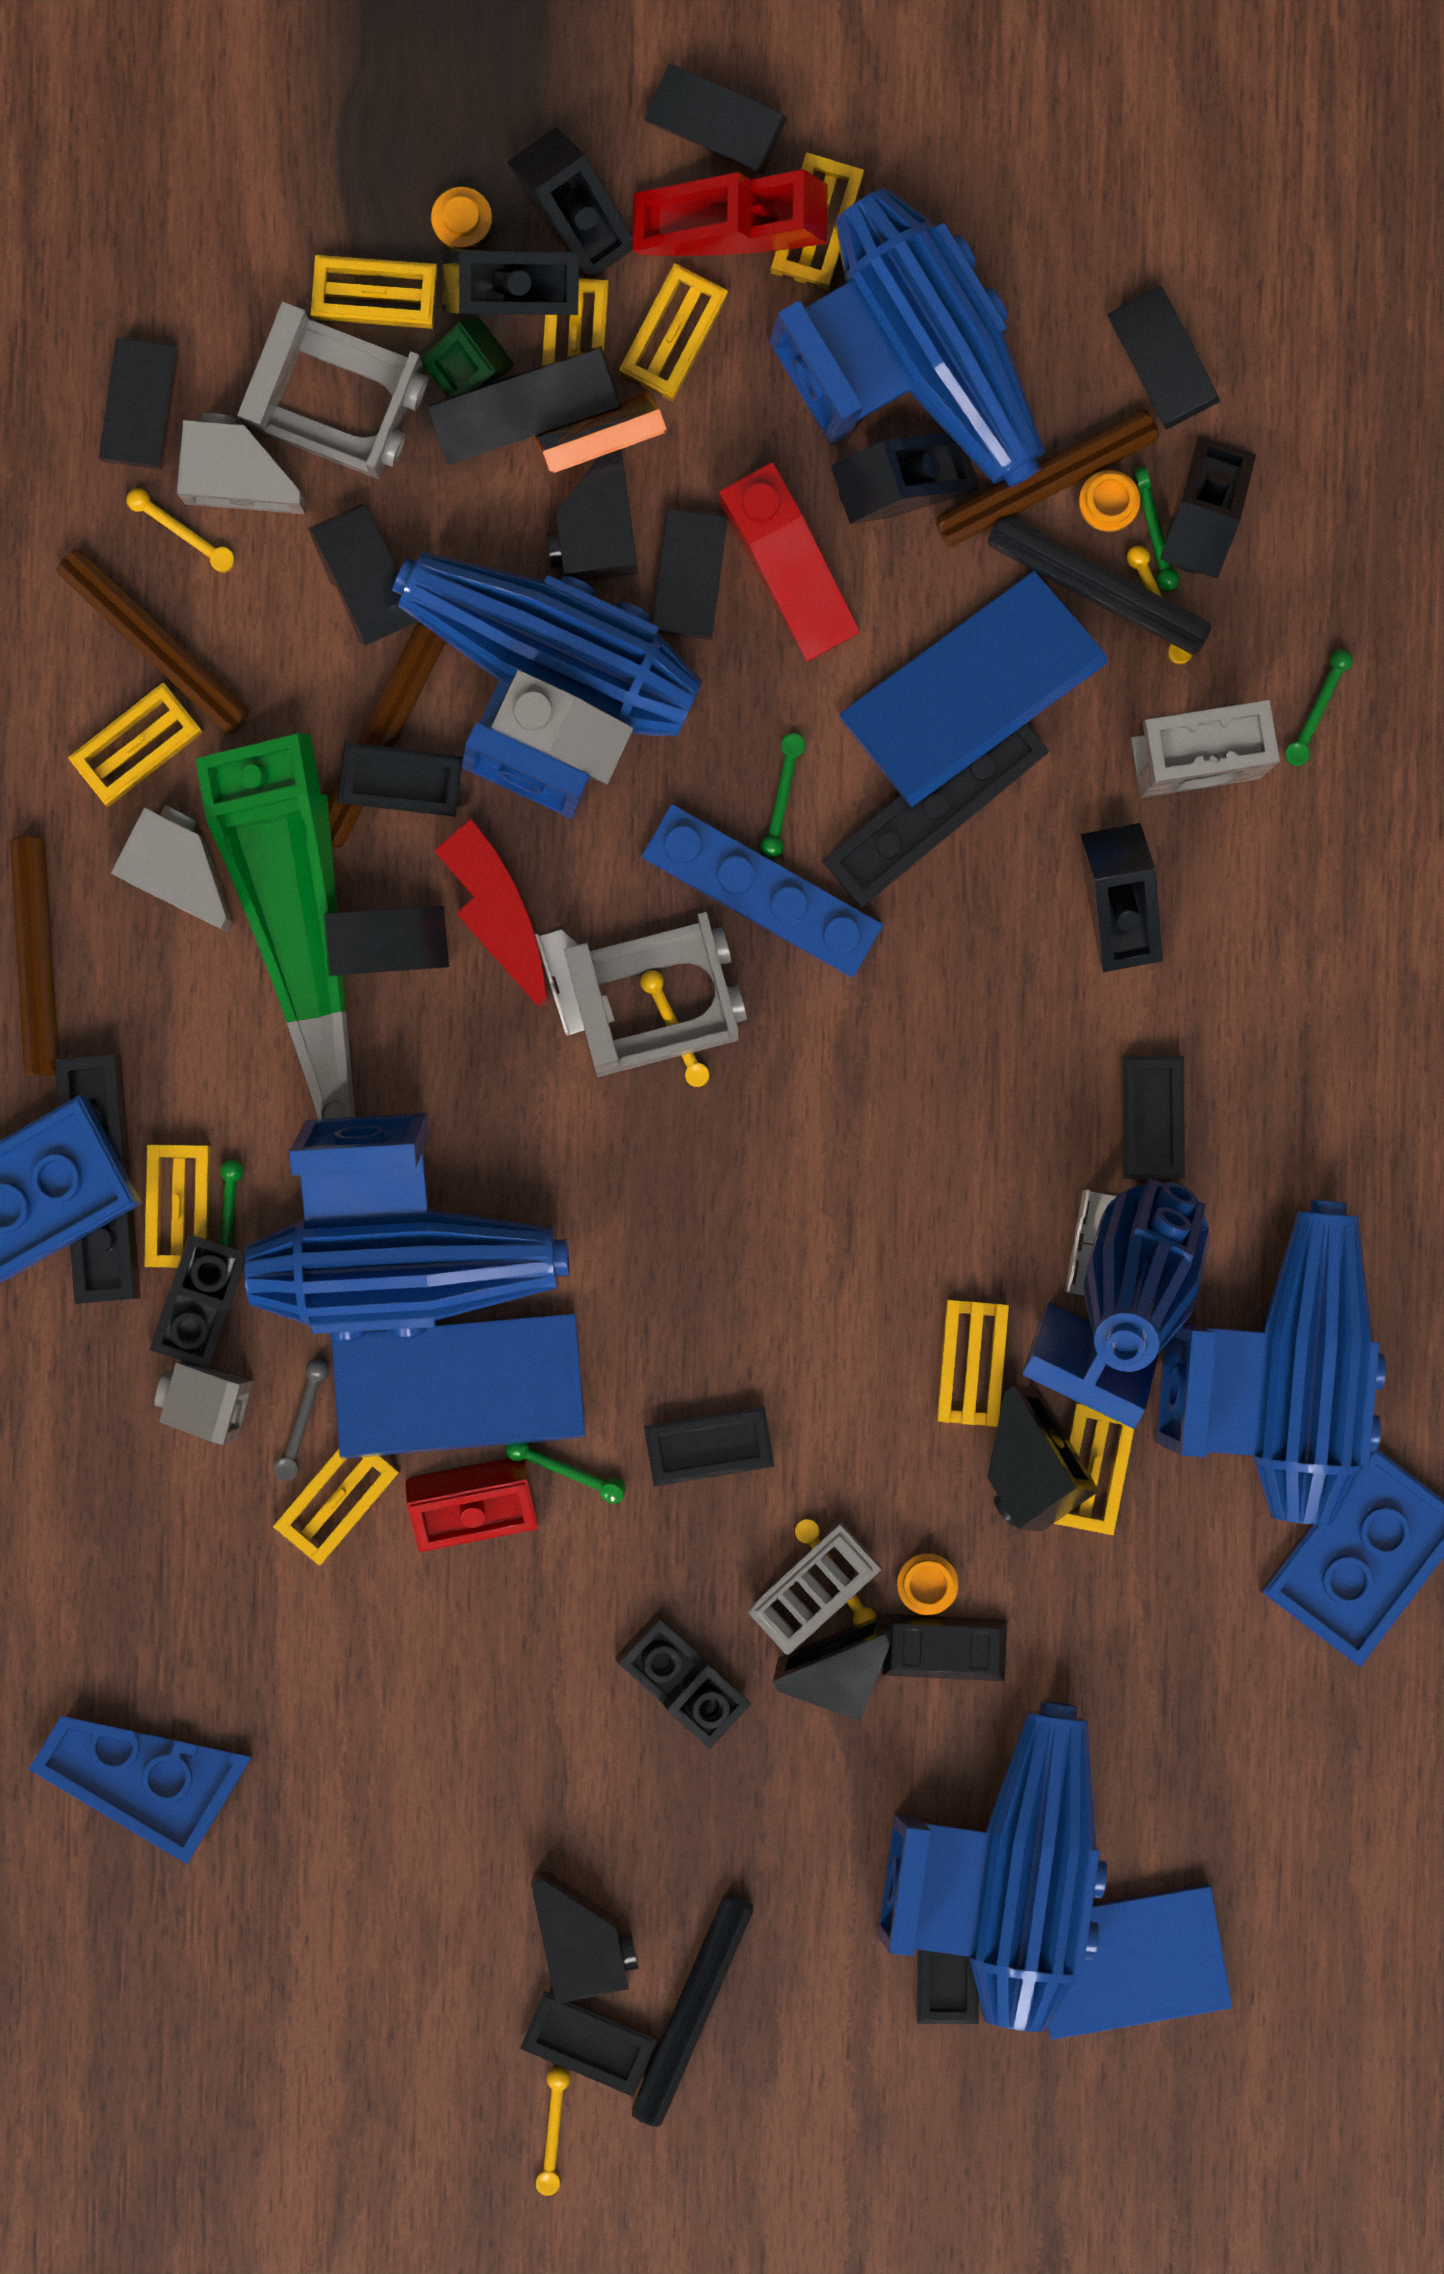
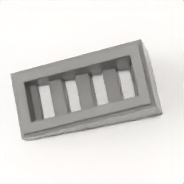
(777, 1627)

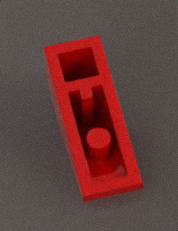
(788, 561)

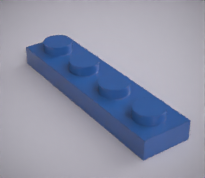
(762, 891)

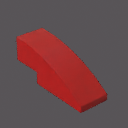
(731, 215)
(497, 910)

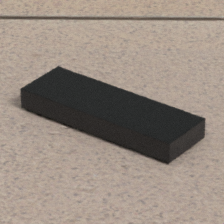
(524, 405)

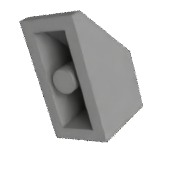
(231, 469)
(562, 727)
(174, 866)
(203, 1401)

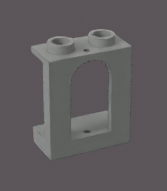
(296, 333)
(1212, 744)
(688, 944)

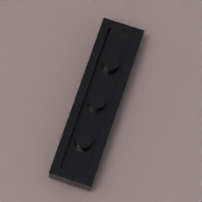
(906, 834)
(106, 1258)

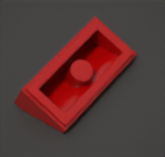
(470, 1504)

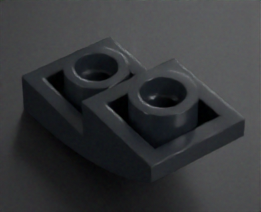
(715, 118)
(1163, 357)
(362, 572)
(386, 940)
(198, 1301)
(683, 1681)

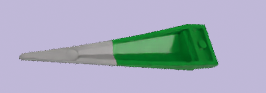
(278, 852)

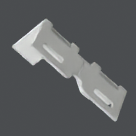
(557, 966)
(1096, 1208)

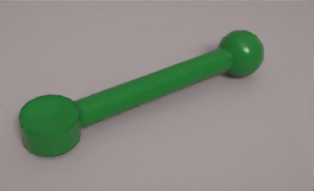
(1167, 577)
(792, 747)
(1298, 752)
(231, 1172)
(611, 1489)

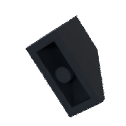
(572, 201)
(510, 282)
(903, 476)
(1208, 508)
(596, 525)
(1122, 896)
(1034, 1464)
(581, 1942)

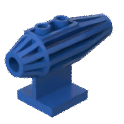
(911, 325)
(559, 637)
(373, 1248)
(1137, 1297)
(1298, 1388)
(1010, 1893)

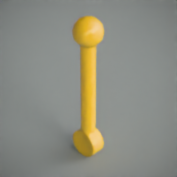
(220, 558)
(1139, 558)
(652, 983)
(808, 1532)
(548, 2179)

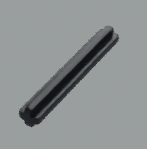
(1099, 584)
(692, 2010)

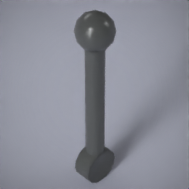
(287, 1467)

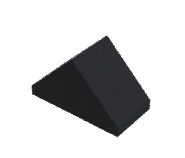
(838, 1669)

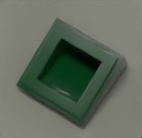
(466, 358)

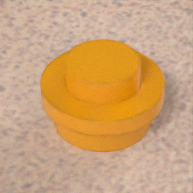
(461, 218)
(1109, 500)
(927, 1584)

